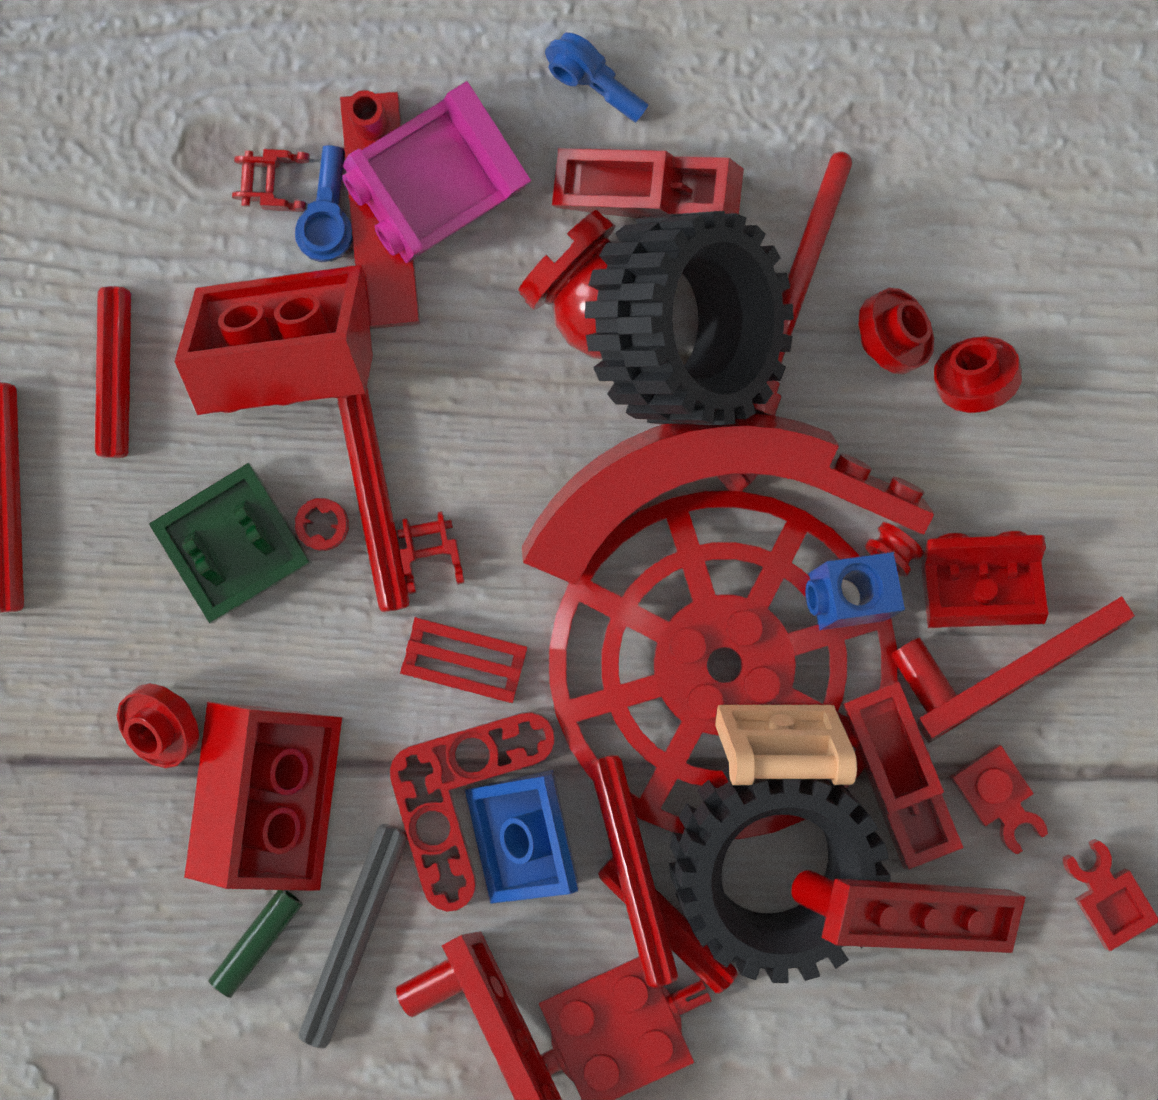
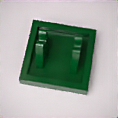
(230, 543)

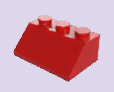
(277, 341)
(263, 798)

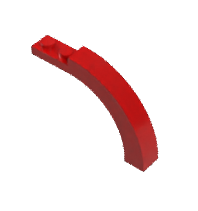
(679, 454)

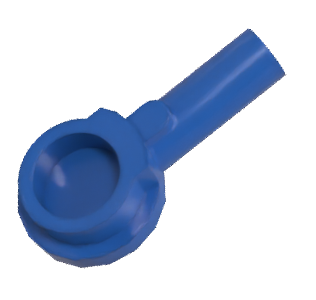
(577, 62)
(324, 228)

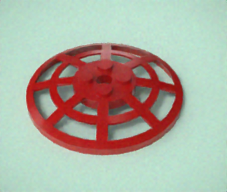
(691, 637)

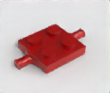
(618, 1031)

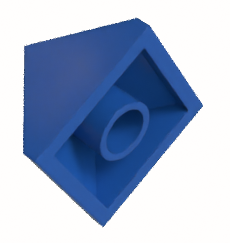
(522, 838)

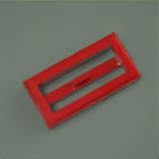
(416, 647)

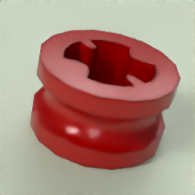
(318, 541)
(897, 541)

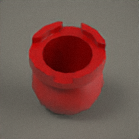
(567, 281)

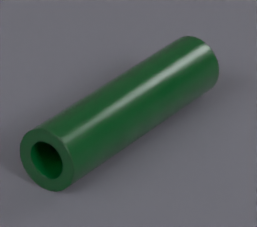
(255, 942)

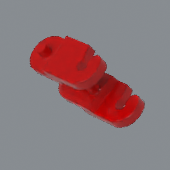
(271, 160)
(410, 555)

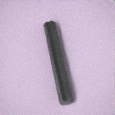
(353, 936)

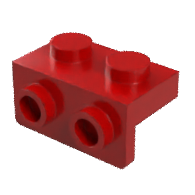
(984, 580)

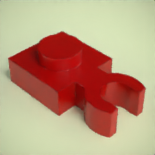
(995, 791)
(1113, 902)

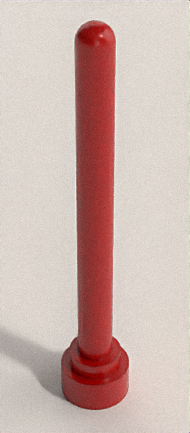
(809, 253)

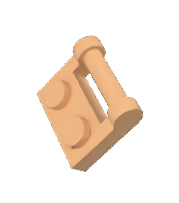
(785, 743)

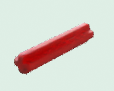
(113, 372)
(681, 937)

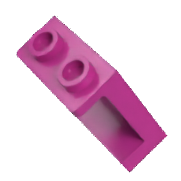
(434, 174)

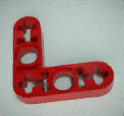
(449, 775)

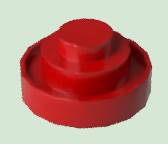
(896, 331)
(978, 374)
(158, 725)

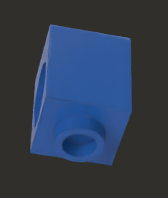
(875, 580)

